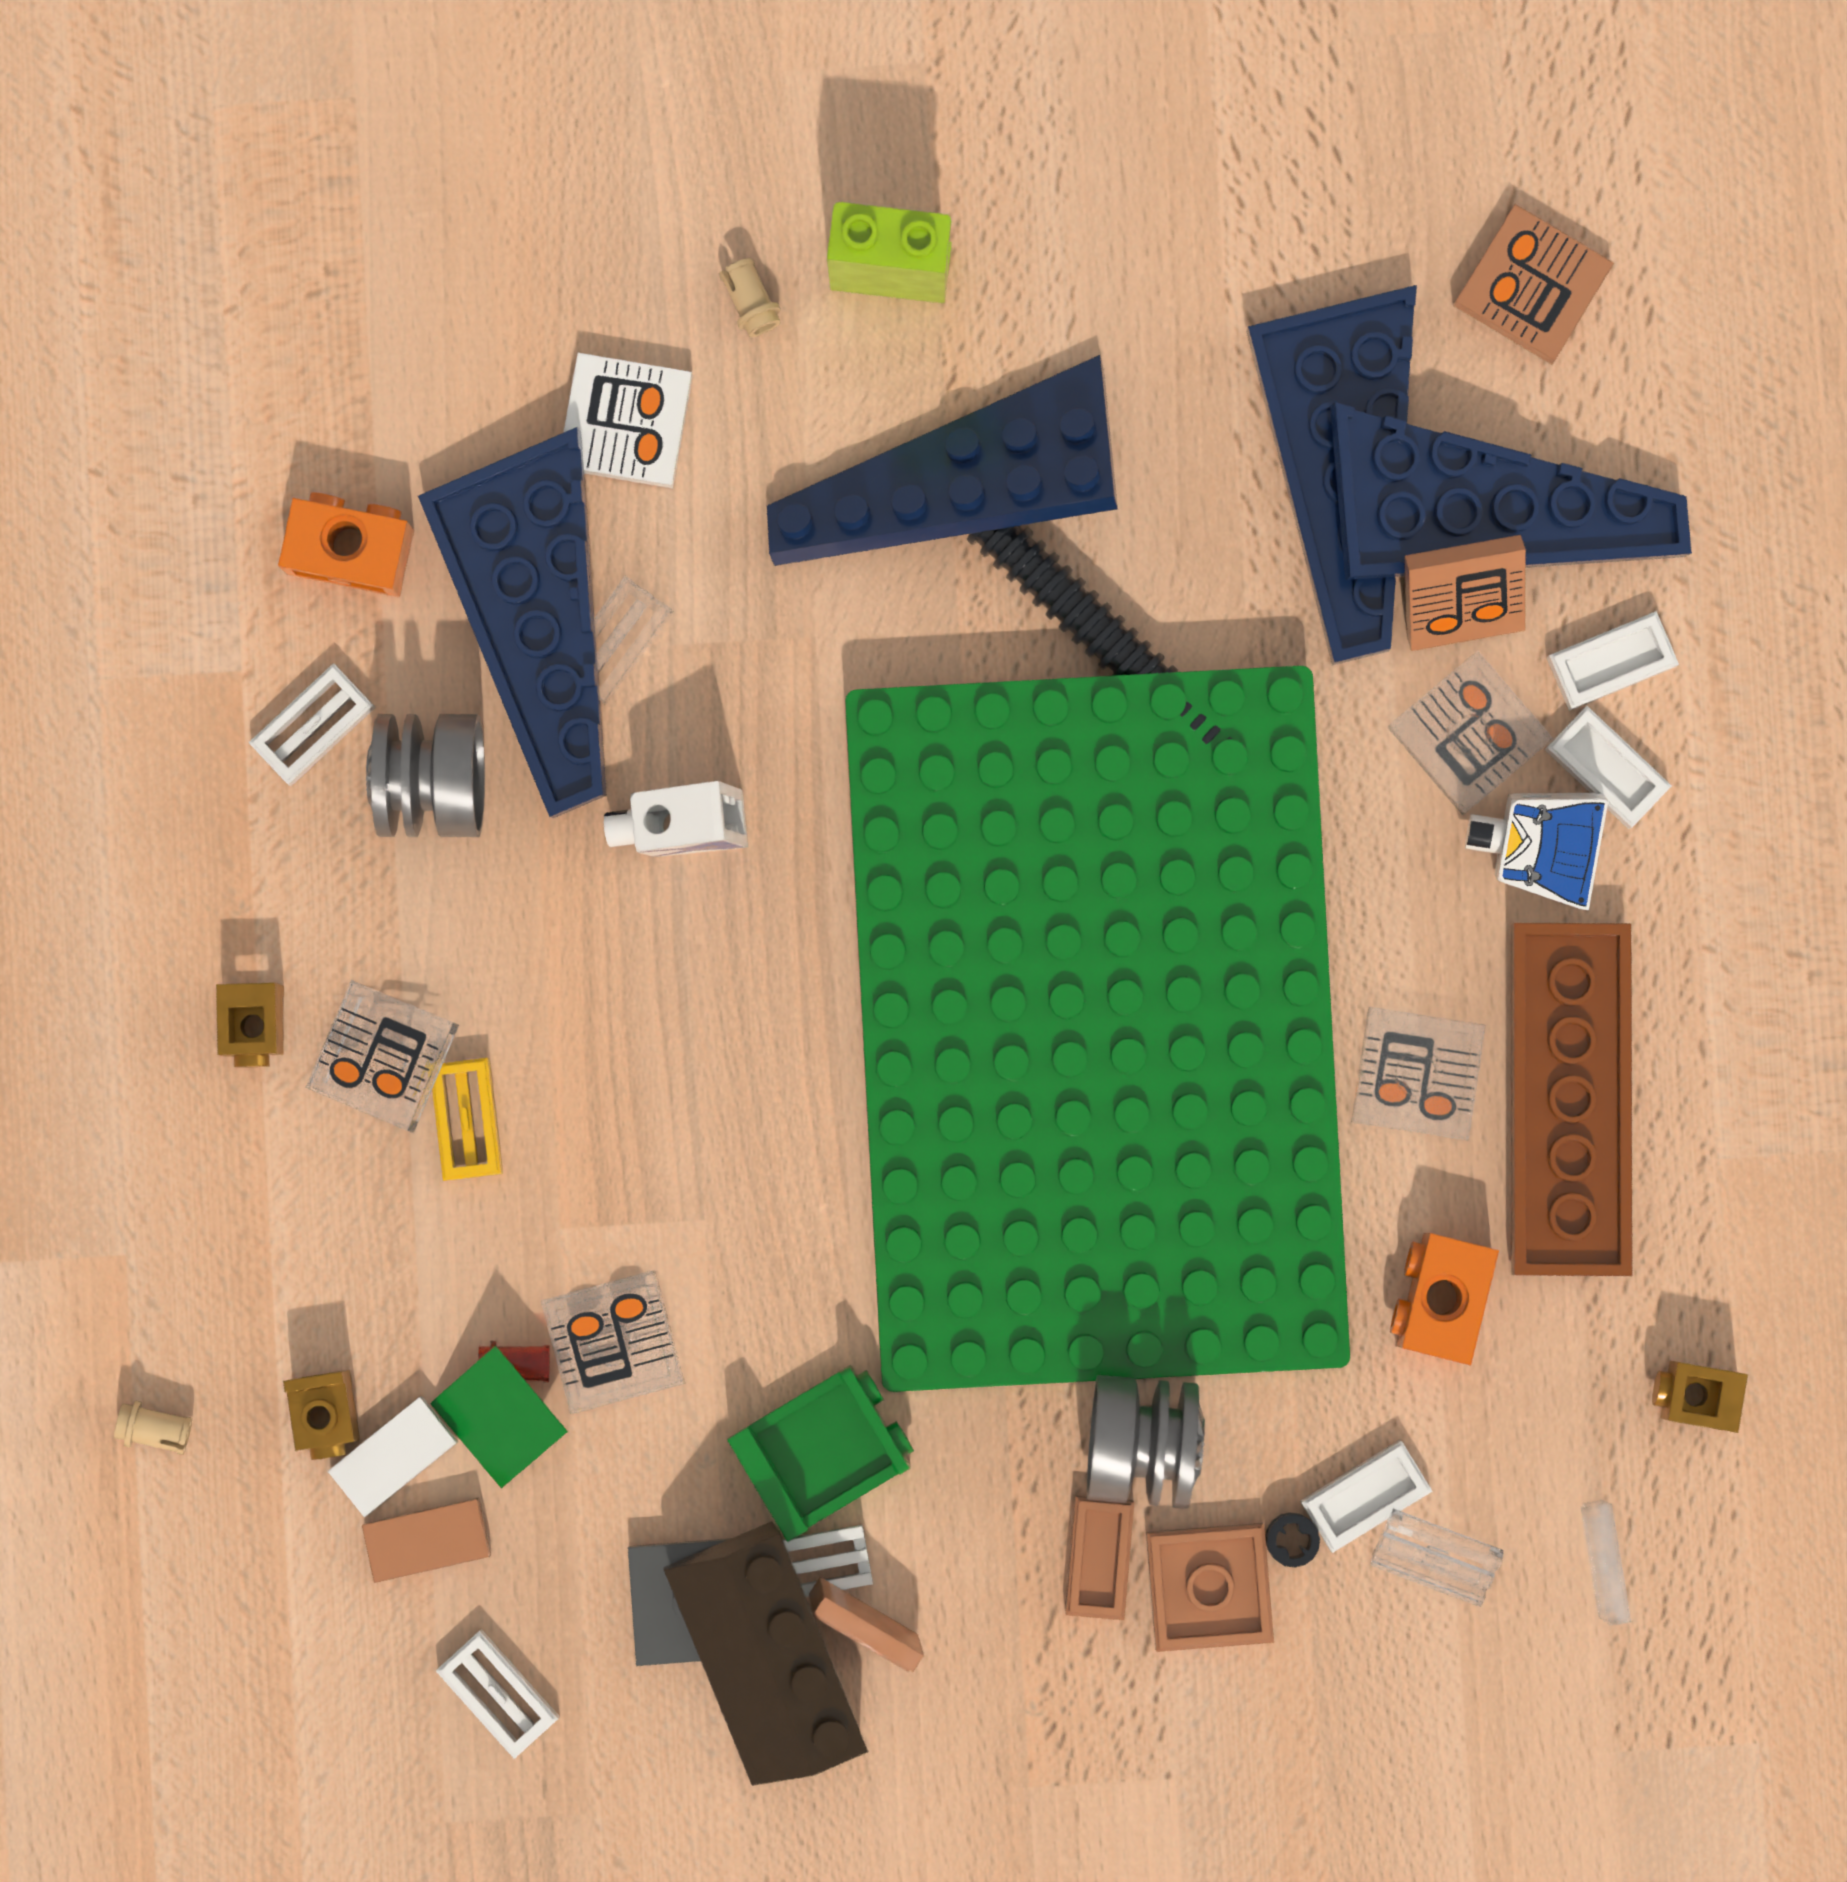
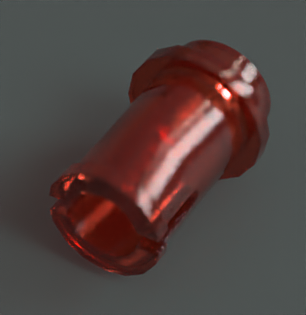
(529, 1361)

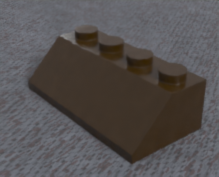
(765, 1657)

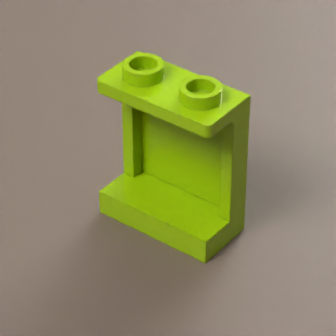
(889, 252)

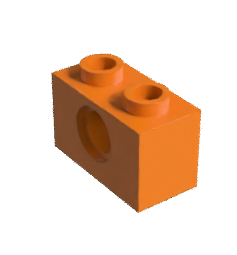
(374, 567)
(1470, 1272)

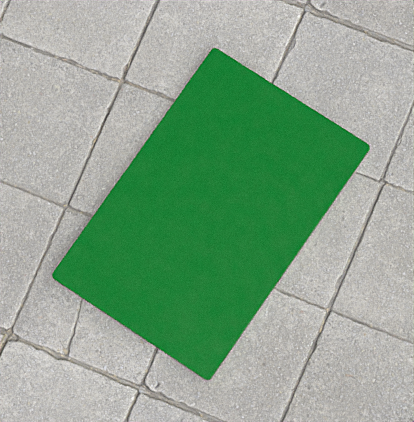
(1097, 1029)

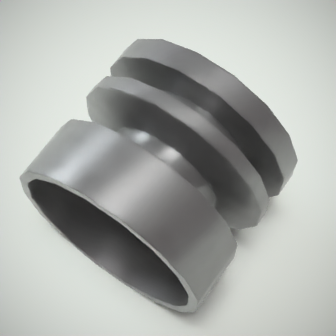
(427, 775)
(1144, 1441)

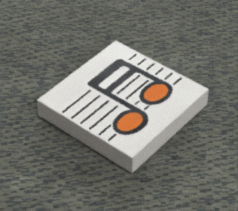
(629, 418)

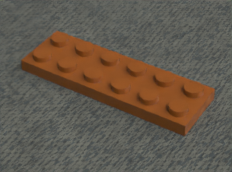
(1571, 1099)

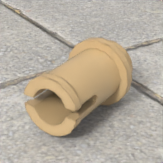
(750, 298)
(152, 1428)

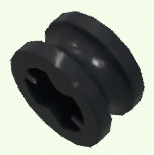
(1280, 1552)

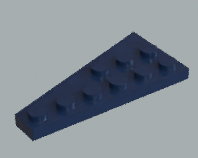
(1304, 364)
(994, 469)
(1433, 490)
(525, 582)

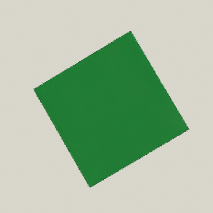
(498, 1417)

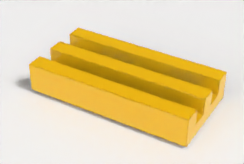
(472, 1169)

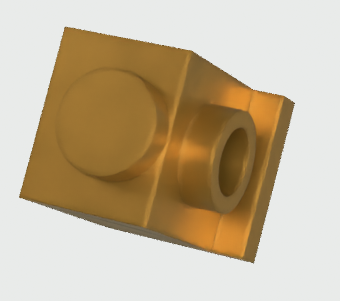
(238, 1003)
(335, 1394)
(1721, 1400)

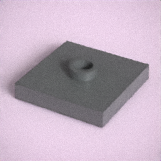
(657, 1620)

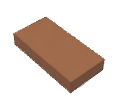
(426, 1540)
(1099, 1559)
(866, 1625)

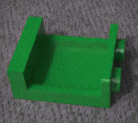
(821, 1451)

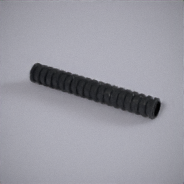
(1074, 606)

